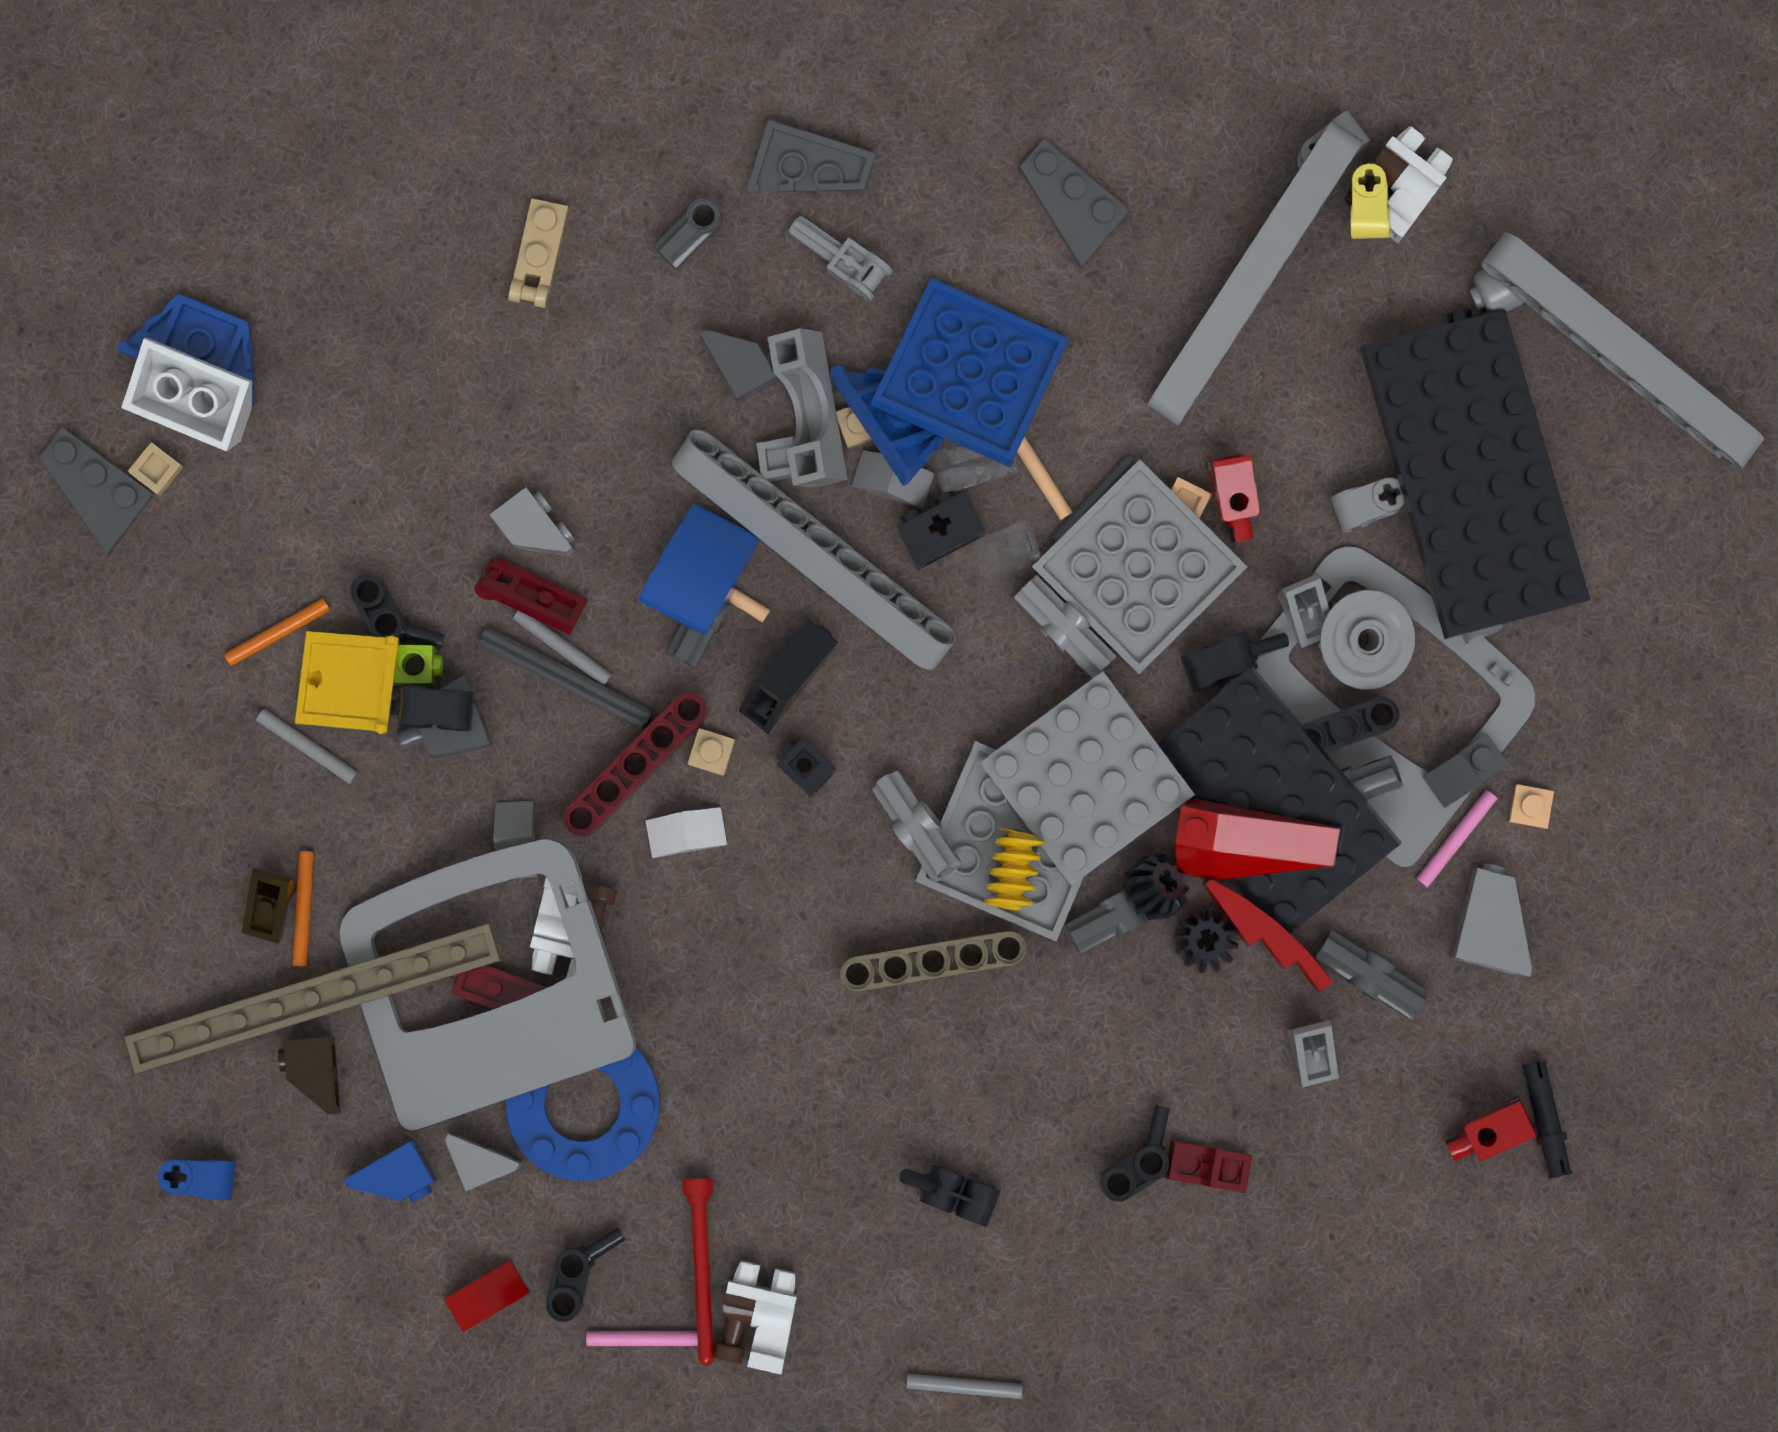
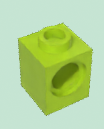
(432, 669)

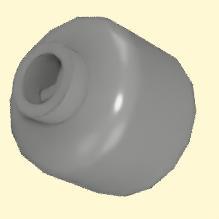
(1492, 294)

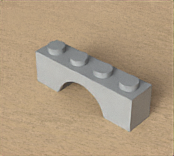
(802, 367)

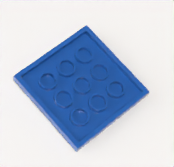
(970, 372)

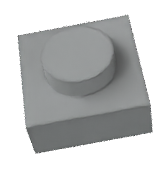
(774, 459)

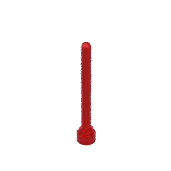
(698, 1193)

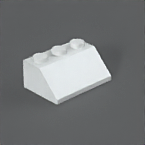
(189, 395)

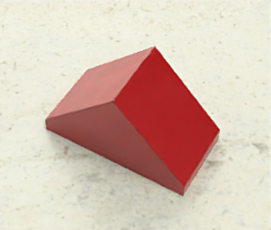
(486, 1296)

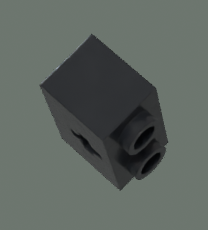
(962, 529)

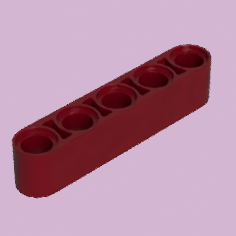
(617, 772)

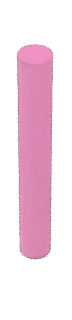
(1456, 838)
(641, 1338)

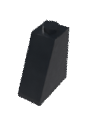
(787, 675)

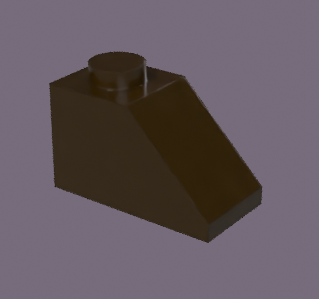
(313, 1070)

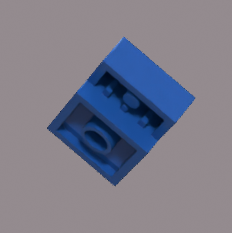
(699, 569)

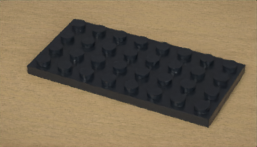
(1474, 474)

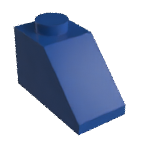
(396, 1175)

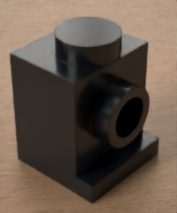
(819, 773)

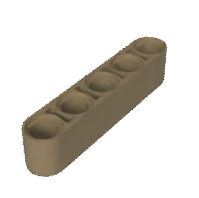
(952, 963)

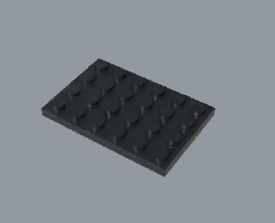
(1259, 757)

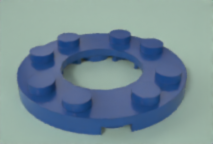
(597, 1157)

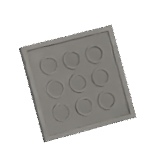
(1139, 566)
(1087, 778)
(971, 828)

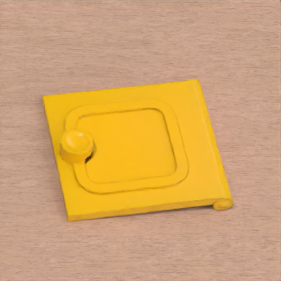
(347, 681)

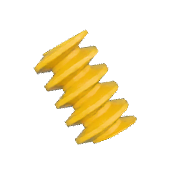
(1014, 870)

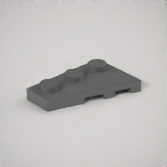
(807, 163)
(1073, 200)
(96, 488)

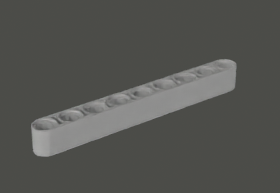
(1255, 273)
(1621, 350)
(813, 549)

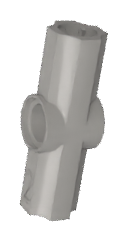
(1064, 627)
(916, 826)

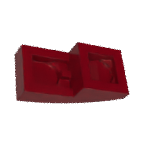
(1208, 1166)

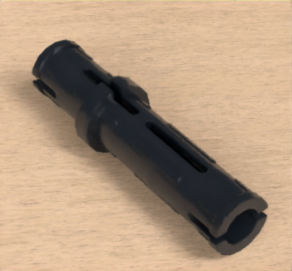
(1547, 1120)

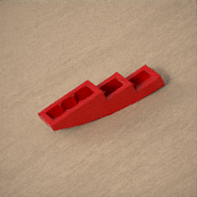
(1257, 925)

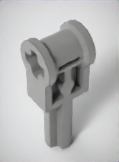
(847, 261)

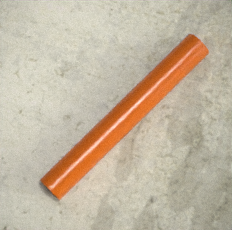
(277, 632)
(303, 908)

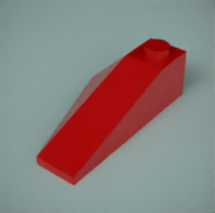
(1239, 842)

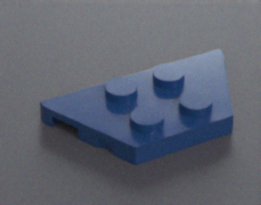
(200, 333)
(900, 442)

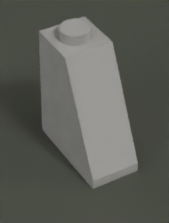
(1492, 924)

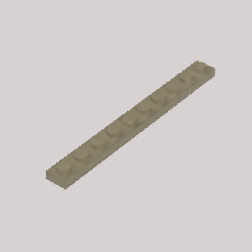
(313, 998)

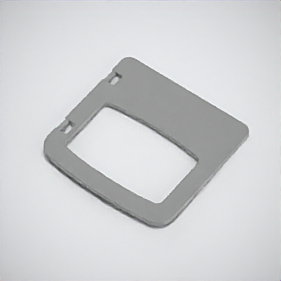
(1413, 809)
(512, 1047)

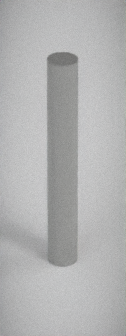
(564, 648)
(307, 746)
(964, 1386)

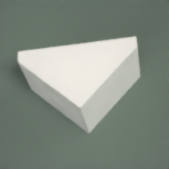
(686, 832)

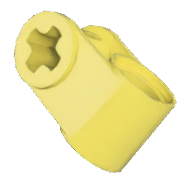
(1370, 209)

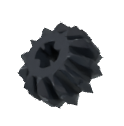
(1156, 887)
(1194, 934)

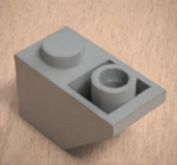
(529, 527)

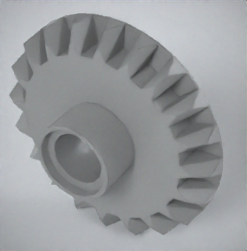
(1389, 642)

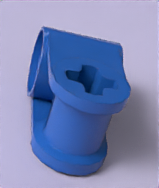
(204, 1178)

